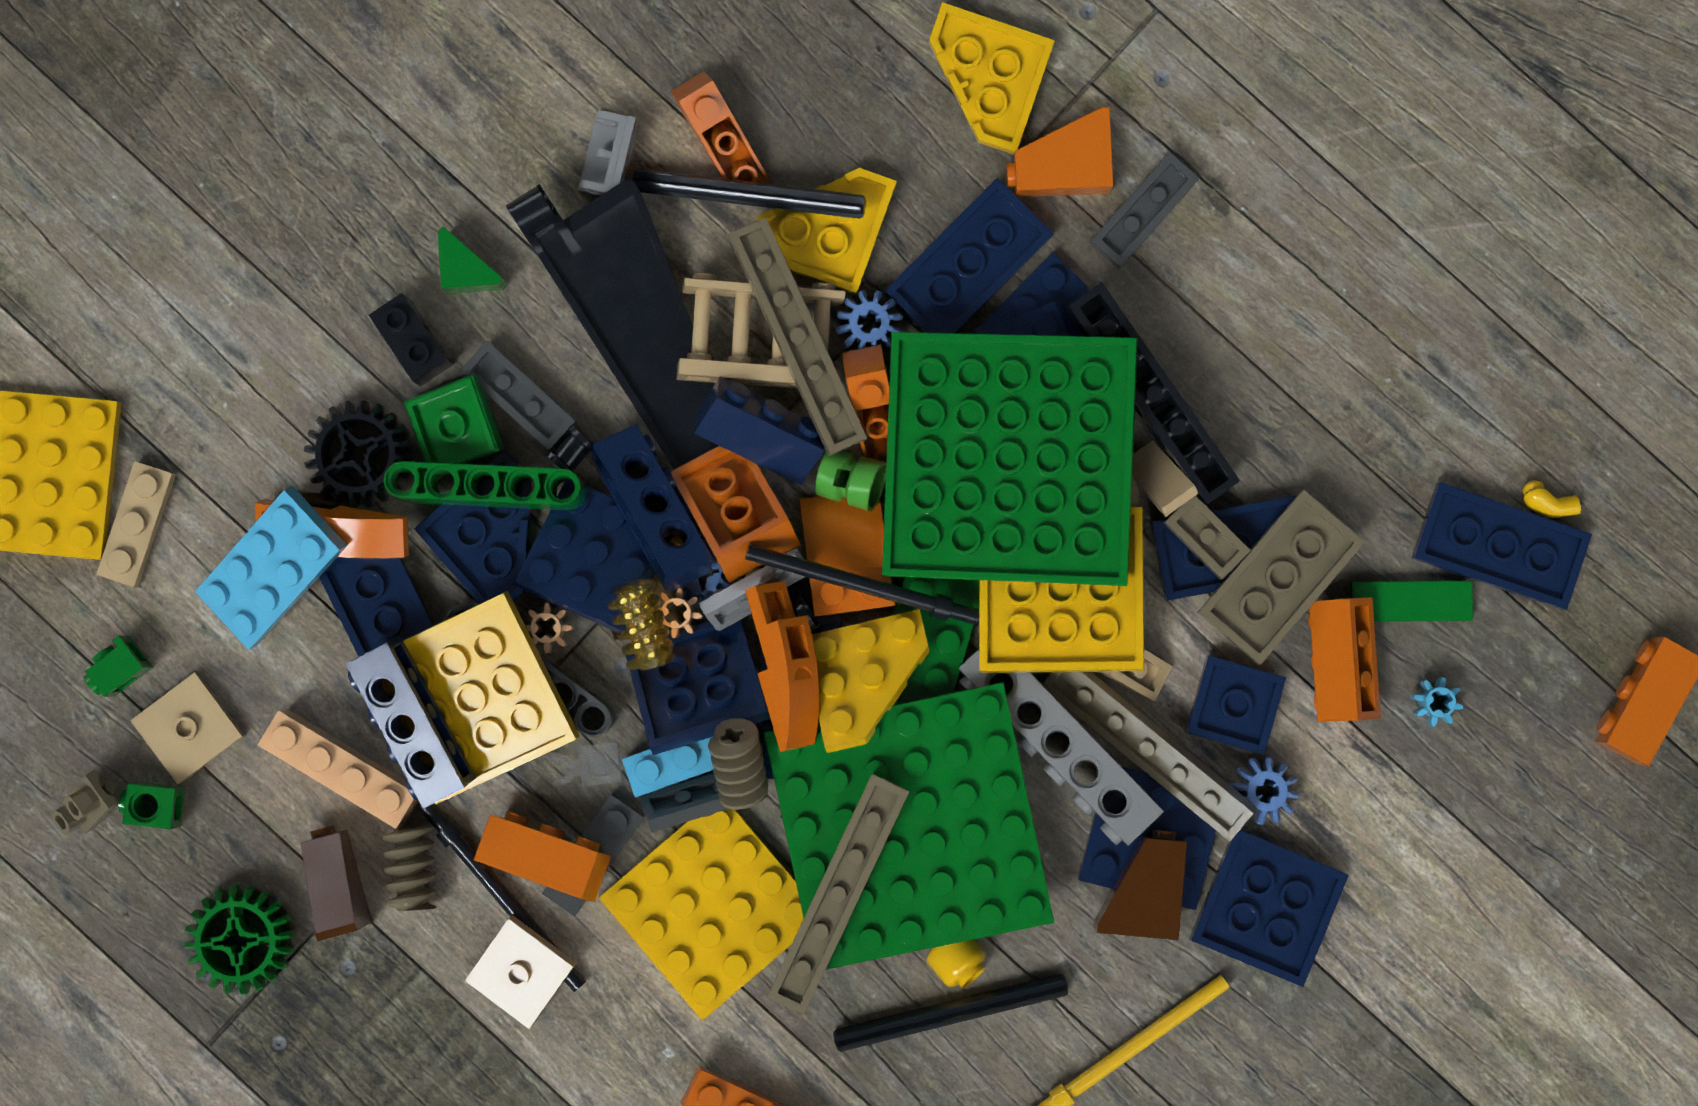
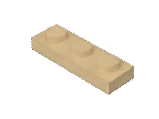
(136, 524)

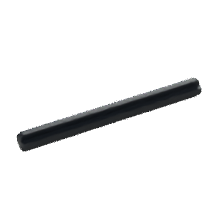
(750, 193)
(950, 1012)

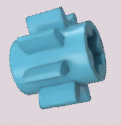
(1447, 705)

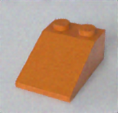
(733, 509)
(846, 541)

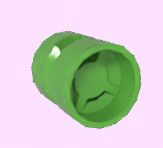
(860, 487)

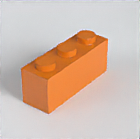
(1344, 660)
(1648, 700)
(543, 855)

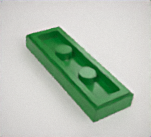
(1417, 600)

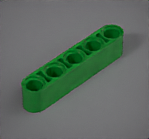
(466, 482)

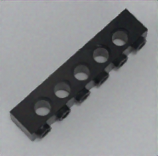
(1156, 397)

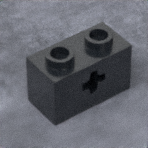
(411, 339)

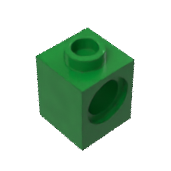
(169, 800)

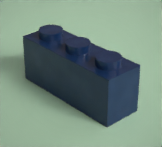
(759, 430)

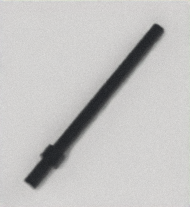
(938, 606)
(451, 835)

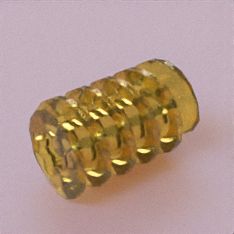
(643, 625)

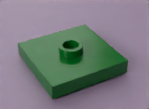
(454, 423)

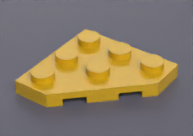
(991, 72)
(834, 246)
(864, 674)

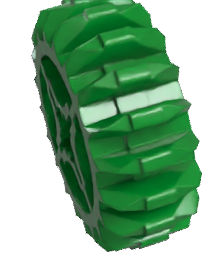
(239, 955)

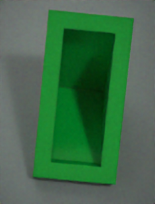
(462, 269)

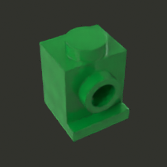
(116, 667)

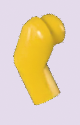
(1546, 505)

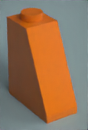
(1066, 161)

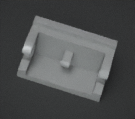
(608, 152)

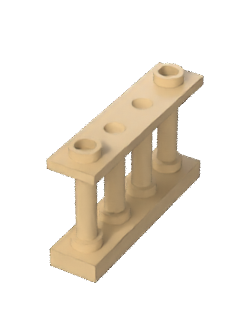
(738, 367)

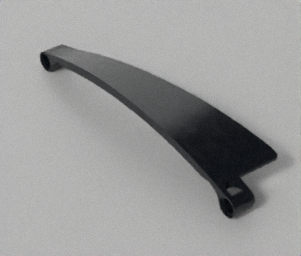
(631, 308)

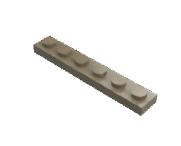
(797, 336)
(1152, 750)
(838, 893)

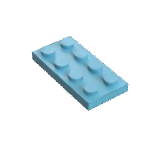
(271, 568)

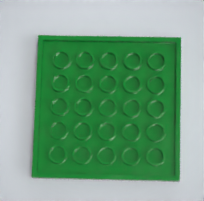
(1010, 458)
(964, 840)

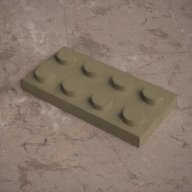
(1281, 577)

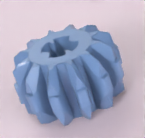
(861, 312)
(1257, 778)

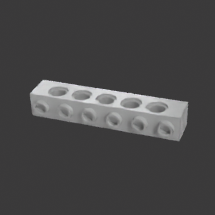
(1139, 809)

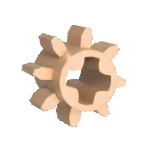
(689, 614)
(560, 628)

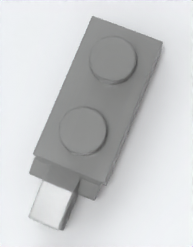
(731, 603)

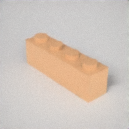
(339, 767)

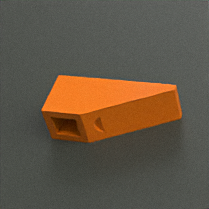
(718, 130)
(869, 396)

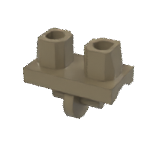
(88, 803)

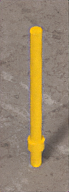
(1065, 1095)

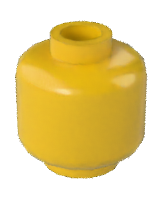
(957, 962)

